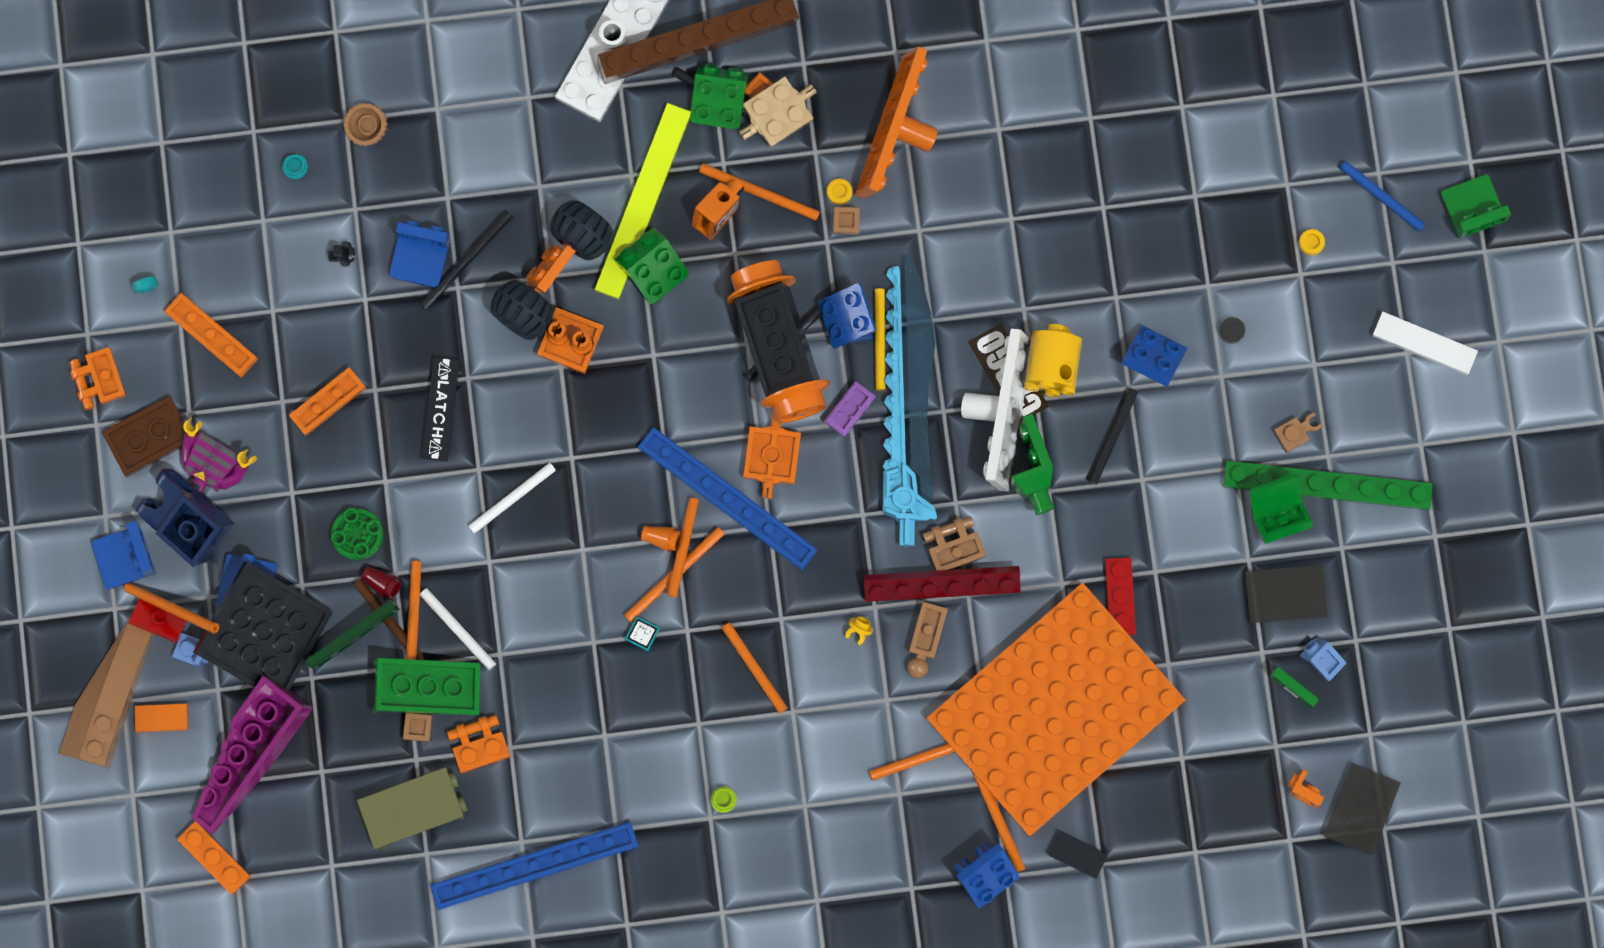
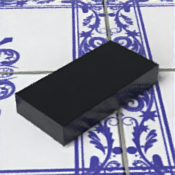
(1078, 855)

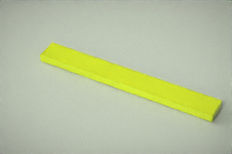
(644, 196)

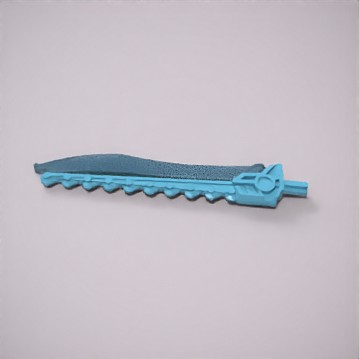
(899, 481)

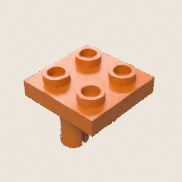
(570, 340)

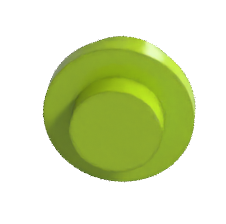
(723, 799)

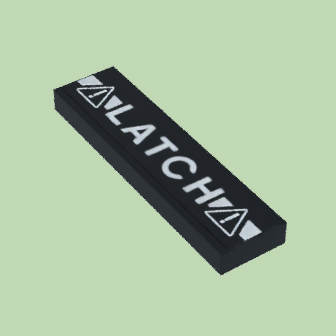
(440, 409)

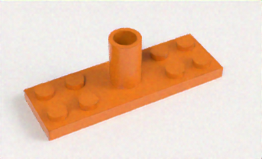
(896, 125)

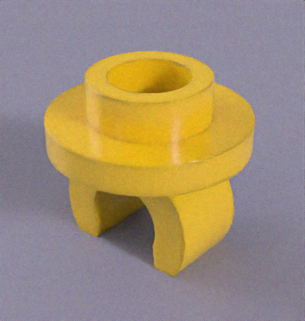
(861, 626)

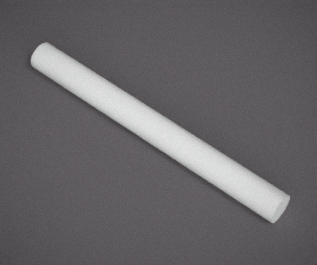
(512, 498)
(456, 627)

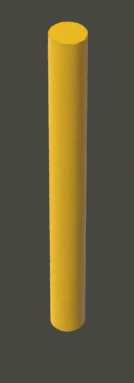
(880, 370)

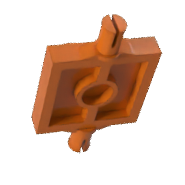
(772, 456)

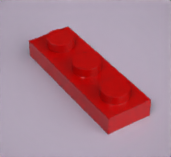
(1120, 592)

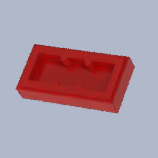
(157, 621)

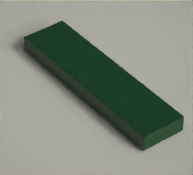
(352, 635)

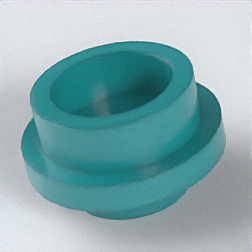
(295, 166)

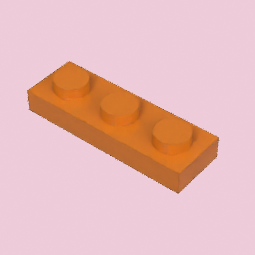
(327, 401)
(214, 858)

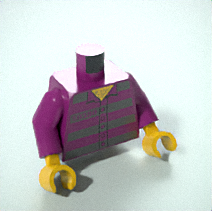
(211, 462)

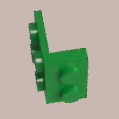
(718, 96)
(652, 265)
(1279, 508)

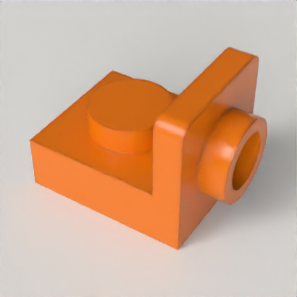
(1308, 794)

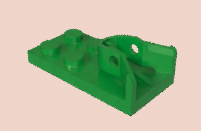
(426, 687)

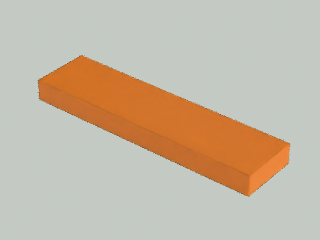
(211, 335)

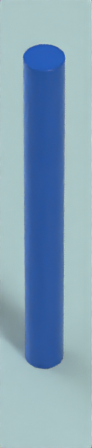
(1382, 196)

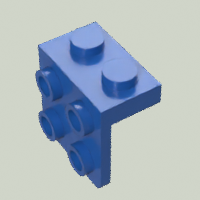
(419, 254)

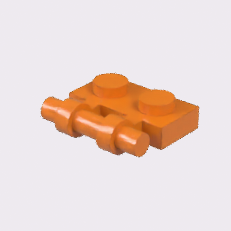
(105, 377)
(482, 751)

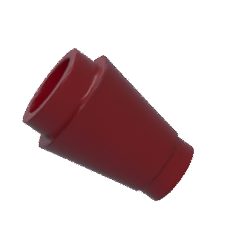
(383, 583)

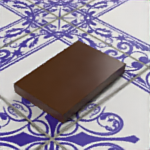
(146, 436)

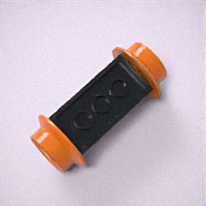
(777, 341)

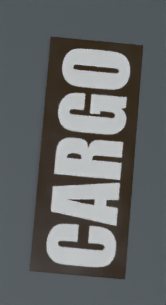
(991, 353)

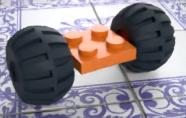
(580, 233)

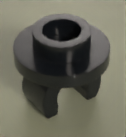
(344, 253)

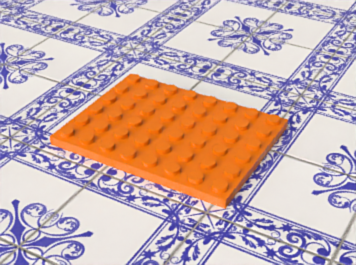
(1055, 709)

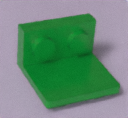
(1474, 206)

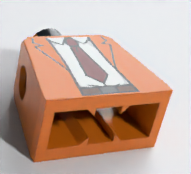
(717, 208)

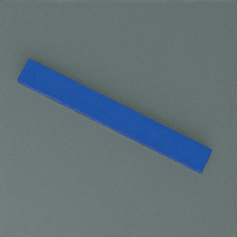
(727, 499)
(534, 866)

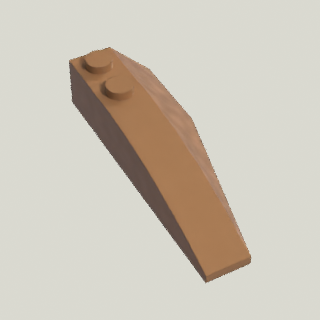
(106, 700)

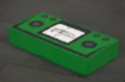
(1294, 688)

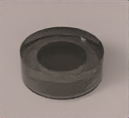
(1232, 330)

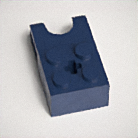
(185, 519)

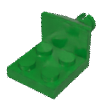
(1036, 481)

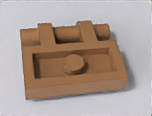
(956, 552)

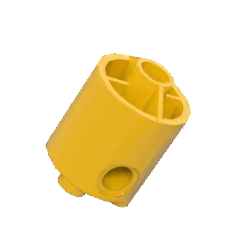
(1053, 361)

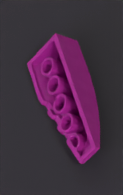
(253, 744)

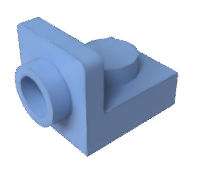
(184, 651)
(1323, 658)

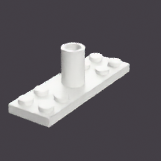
(621, 19)
(1003, 410)

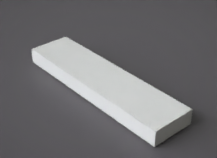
(1425, 343)

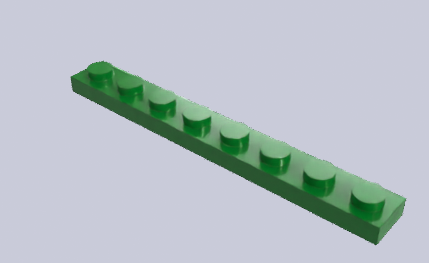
(1334, 485)

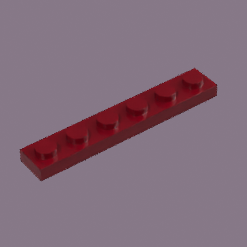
(942, 583)

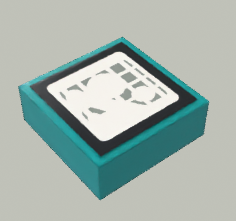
(642, 634)

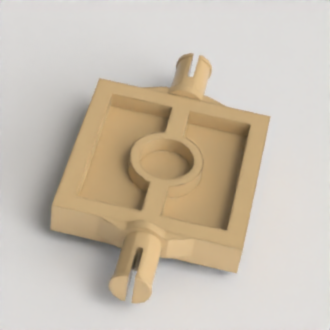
(777, 112)

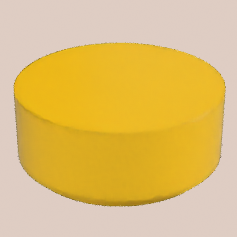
(839, 191)
(1311, 242)

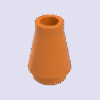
(662, 537)

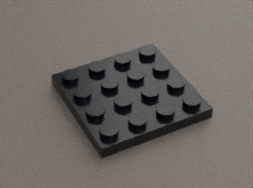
(263, 629)

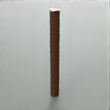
(391, 624)

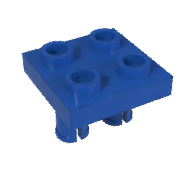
(987, 874)

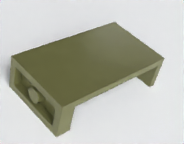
(412, 808)

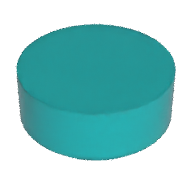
(145, 285)

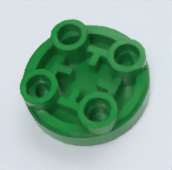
(357, 534)

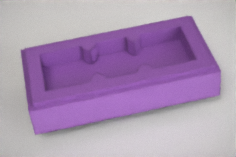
(850, 409)

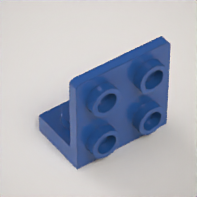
(123, 556)

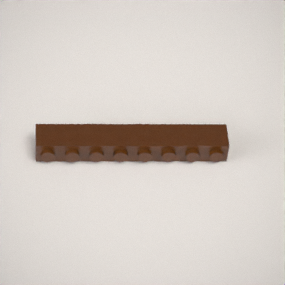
(696, 39)

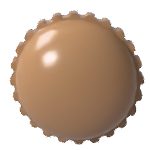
(365, 124)

